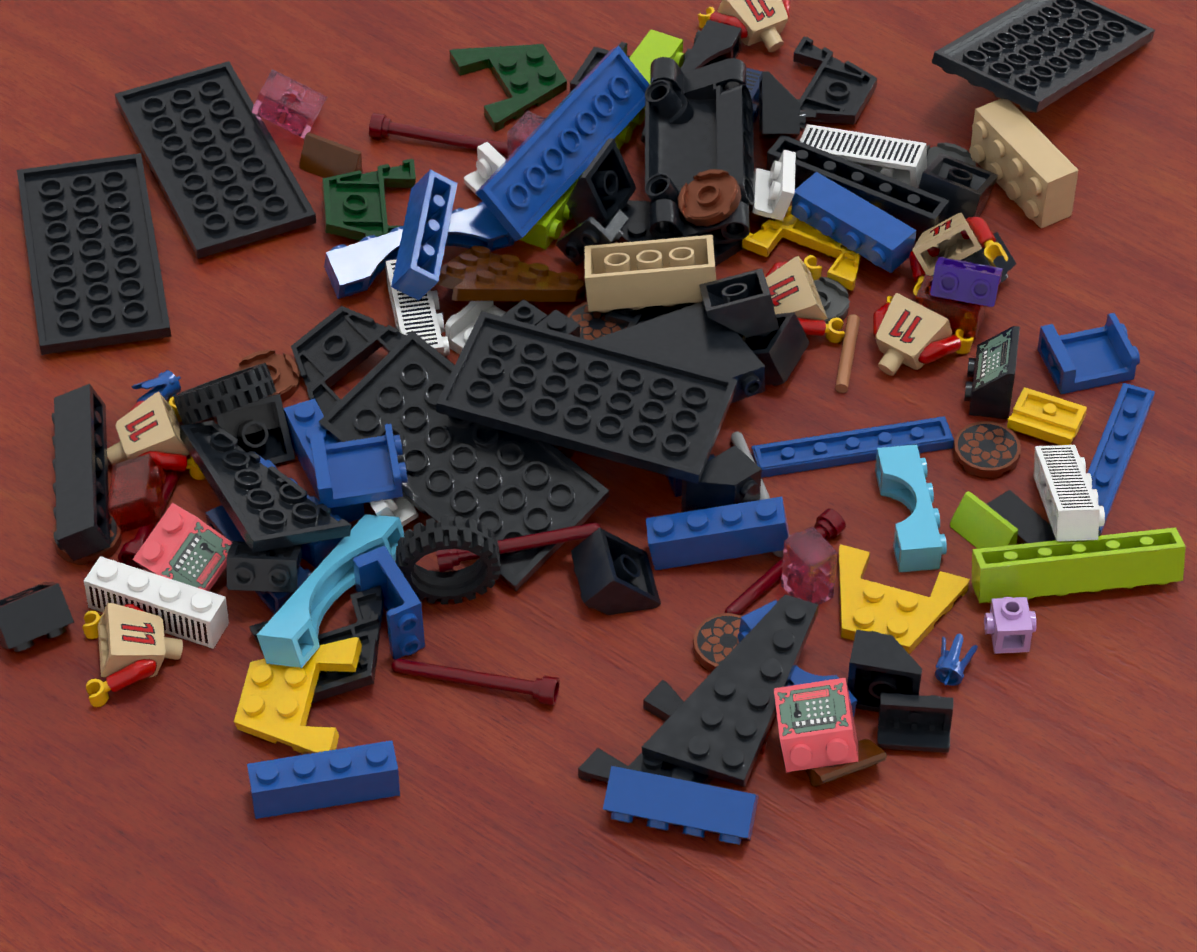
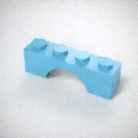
(903, 477)

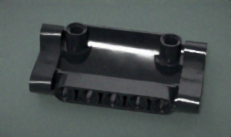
(695, 126)

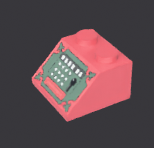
(184, 550)
(816, 725)

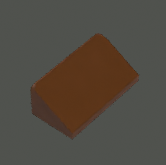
(328, 158)
(868, 755)

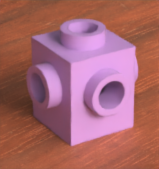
(1010, 624)

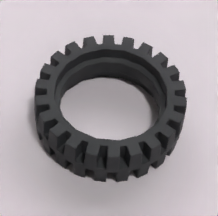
(224, 394)
(445, 536)

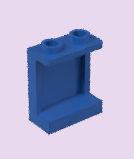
(1088, 356)
(358, 469)
(400, 600)

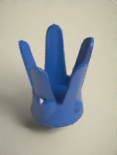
(165, 383)
(949, 667)

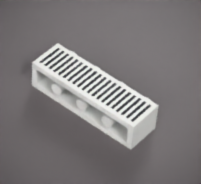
(886, 155)
(418, 315)
(1067, 493)
(184, 608)

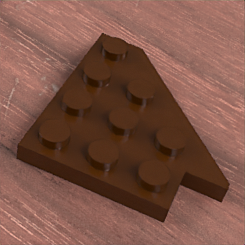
(494, 277)

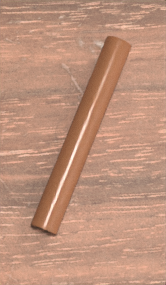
(847, 353)

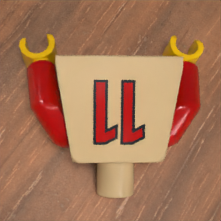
(758, 19)
(955, 240)
(794, 291)
(913, 335)
(153, 429)
(129, 648)

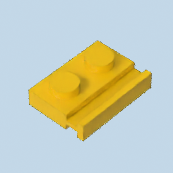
(1046, 417)

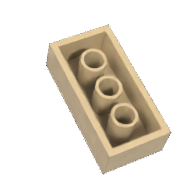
(1025, 162)
(648, 273)

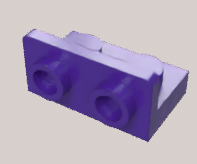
(966, 281)

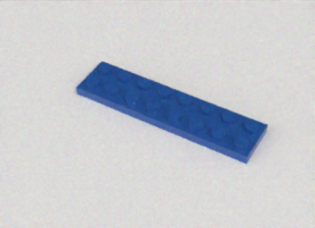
(564, 144)

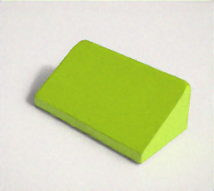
(982, 524)

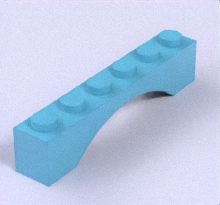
(293, 631)

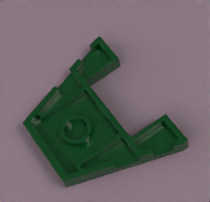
(523, 72)
(356, 201)

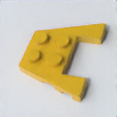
(764, 241)
(888, 609)
(280, 697)

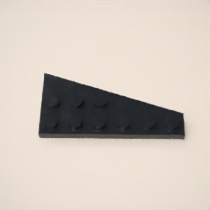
(260, 500)
(731, 711)

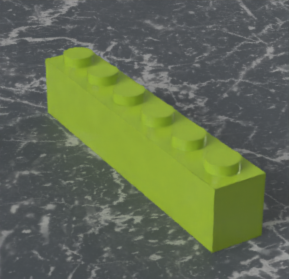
(1078, 566)

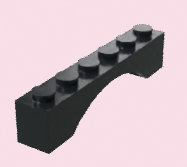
(711, 45)

